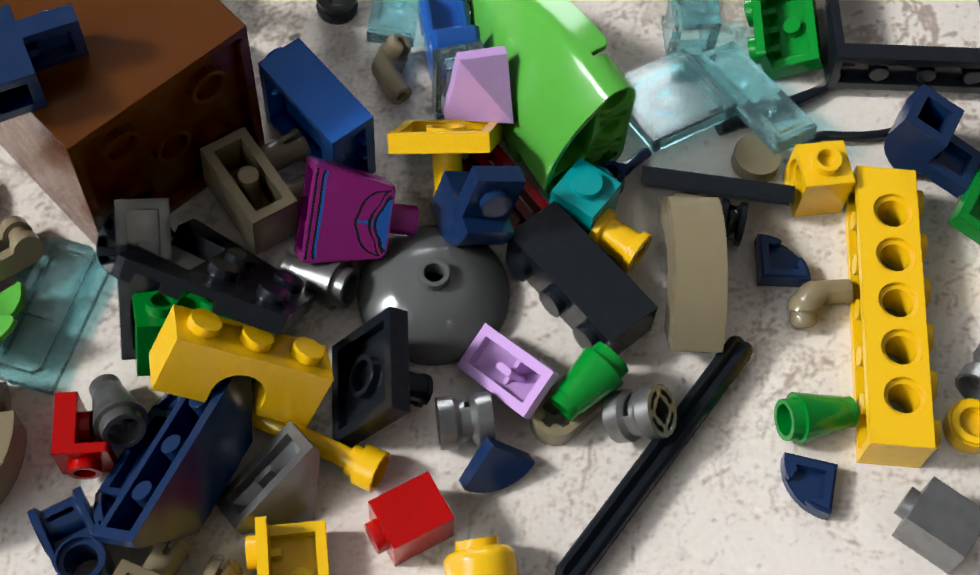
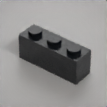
(579, 281)

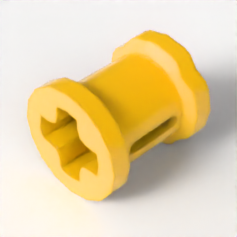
(620, 240)

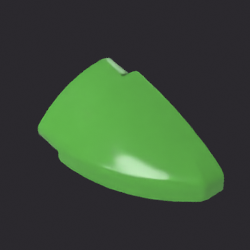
(560, 92)

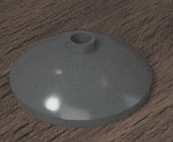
(441, 313)

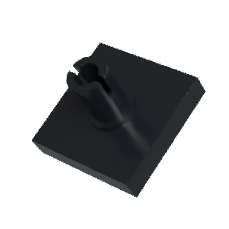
(374, 378)

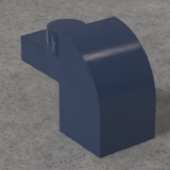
(31, 46)
(926, 142)
(477, 204)

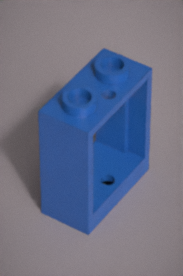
(309, 97)

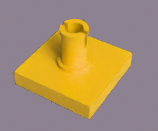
(444, 140)

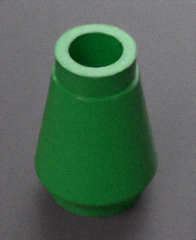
(590, 379)
(813, 416)

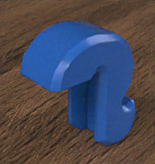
(445, 25)

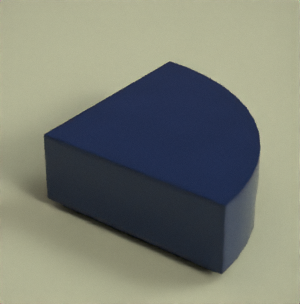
(778, 264)
(495, 467)
(809, 483)

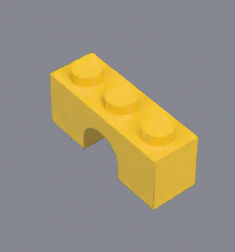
(203, 348)

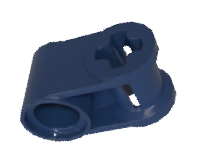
(67, 537)

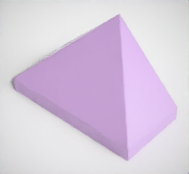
(480, 87)
(507, 371)

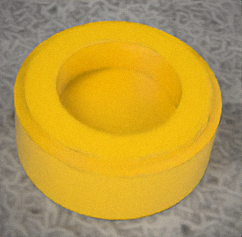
(962, 426)

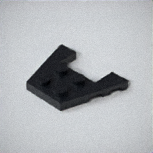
(230, 277)

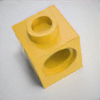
(820, 176)

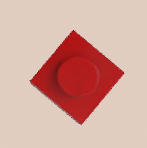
(409, 519)

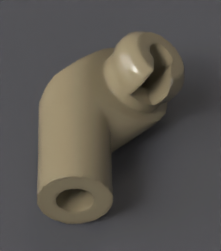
(389, 66)
(813, 296)

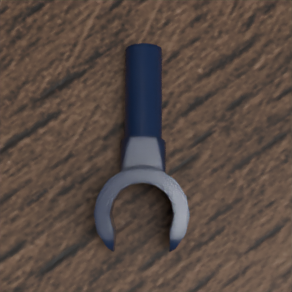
(623, 169)

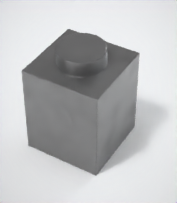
(938, 524)

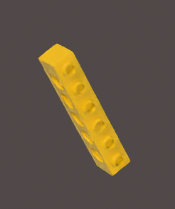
(882, 432)

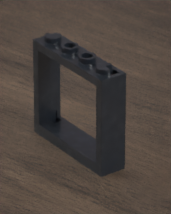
(892, 65)

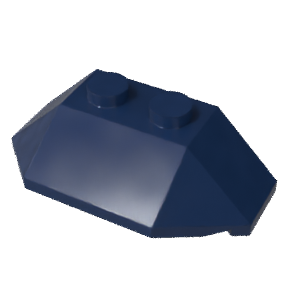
(177, 469)

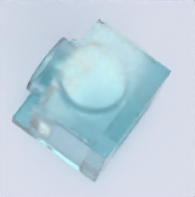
(691, 15)

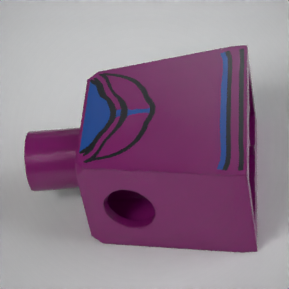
(348, 214)

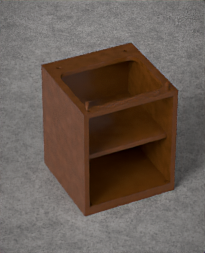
(137, 106)

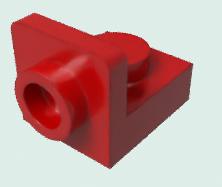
(74, 440)

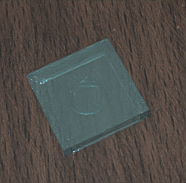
(676, 100)

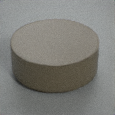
(754, 159)

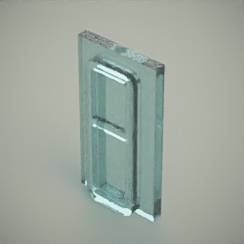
(56, 308)

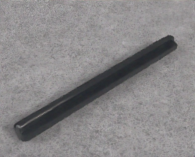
(655, 461)

